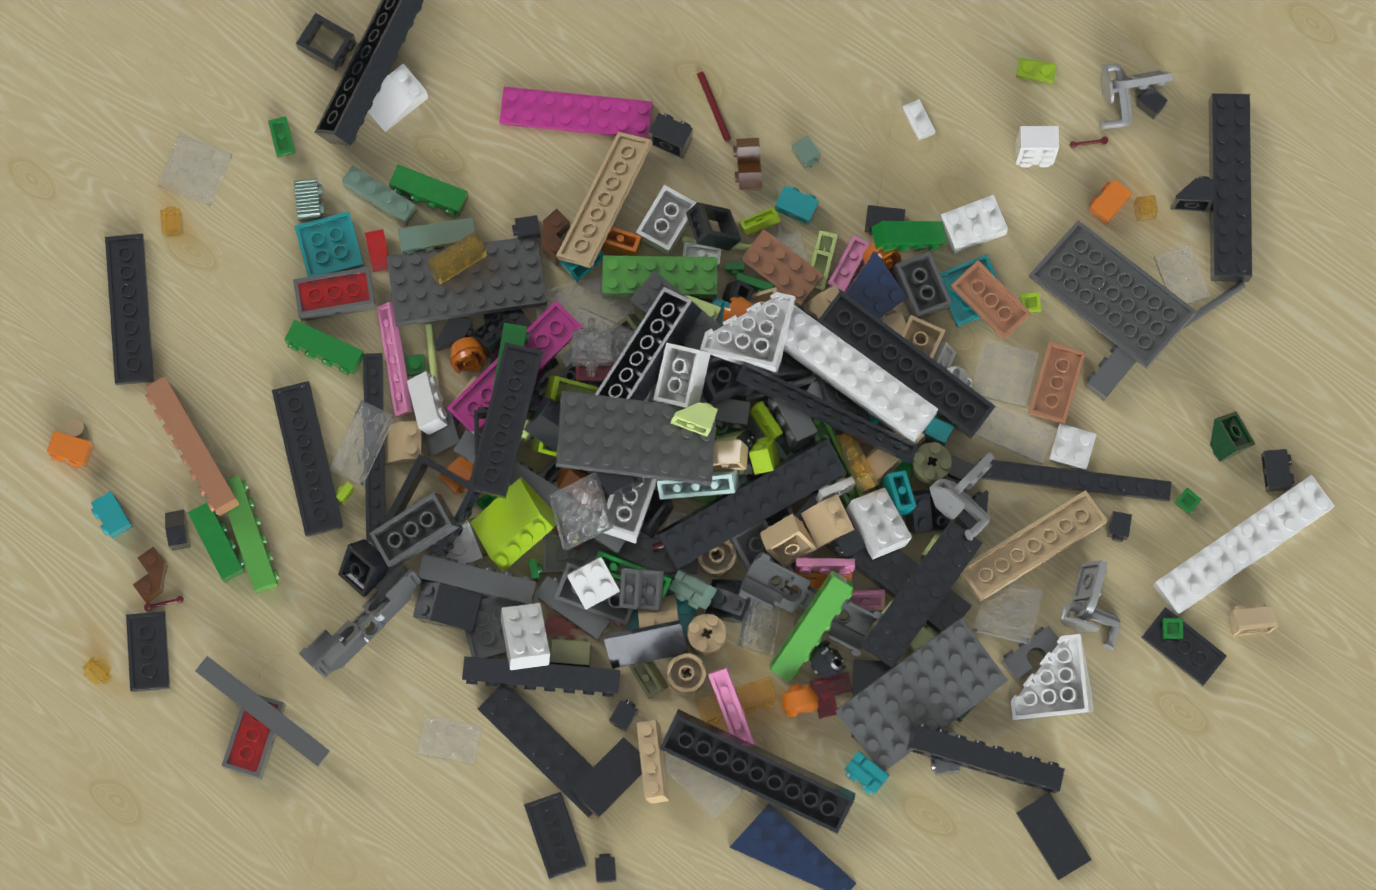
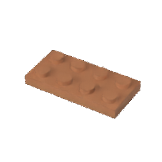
(782, 267)
(990, 300)
(1056, 383)

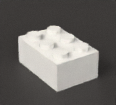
(1036, 145)
(665, 220)
(973, 224)
(681, 375)
(878, 523)
(525, 636)

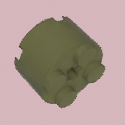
(934, 453)

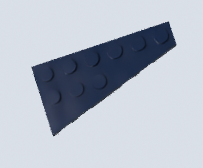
(876, 288)
(784, 847)

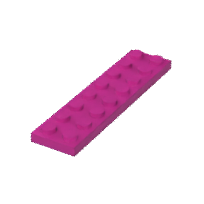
(575, 112)
(548, 334)

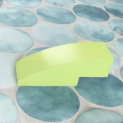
(823, 255)

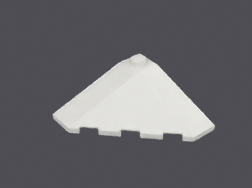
(755, 336)
(1059, 684)

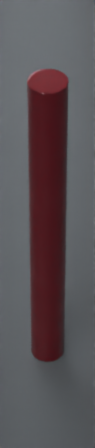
(714, 107)

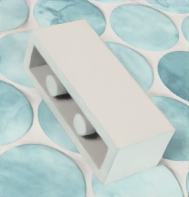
(427, 403)

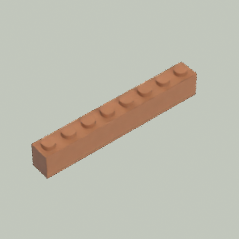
(191, 445)

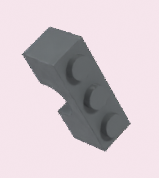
(1017, 662)

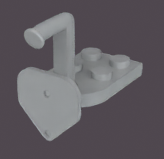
(1121, 85)
(953, 497)
(1084, 600)

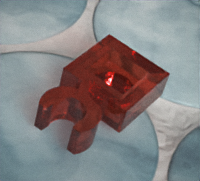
(557, 626)

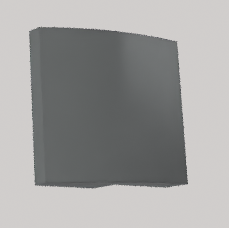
(443, 438)
(641, 589)

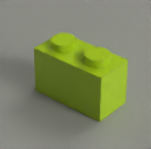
(764, 455)

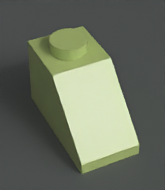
(696, 418)

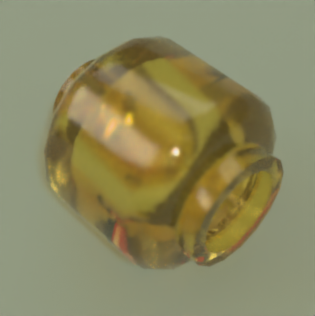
(97, 670)

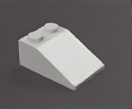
(397, 98)

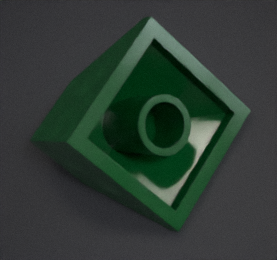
(1229, 436)

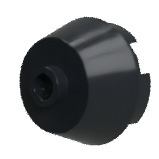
(826, 660)

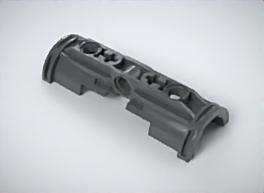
(757, 585)
(334, 652)

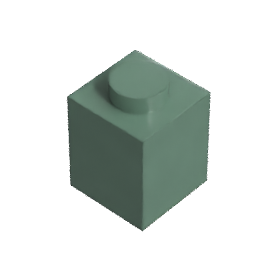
(806, 152)

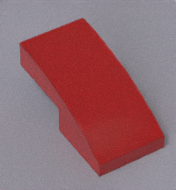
(377, 249)

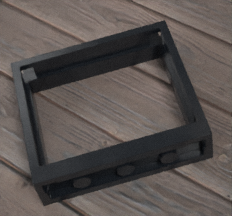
(409, 487)

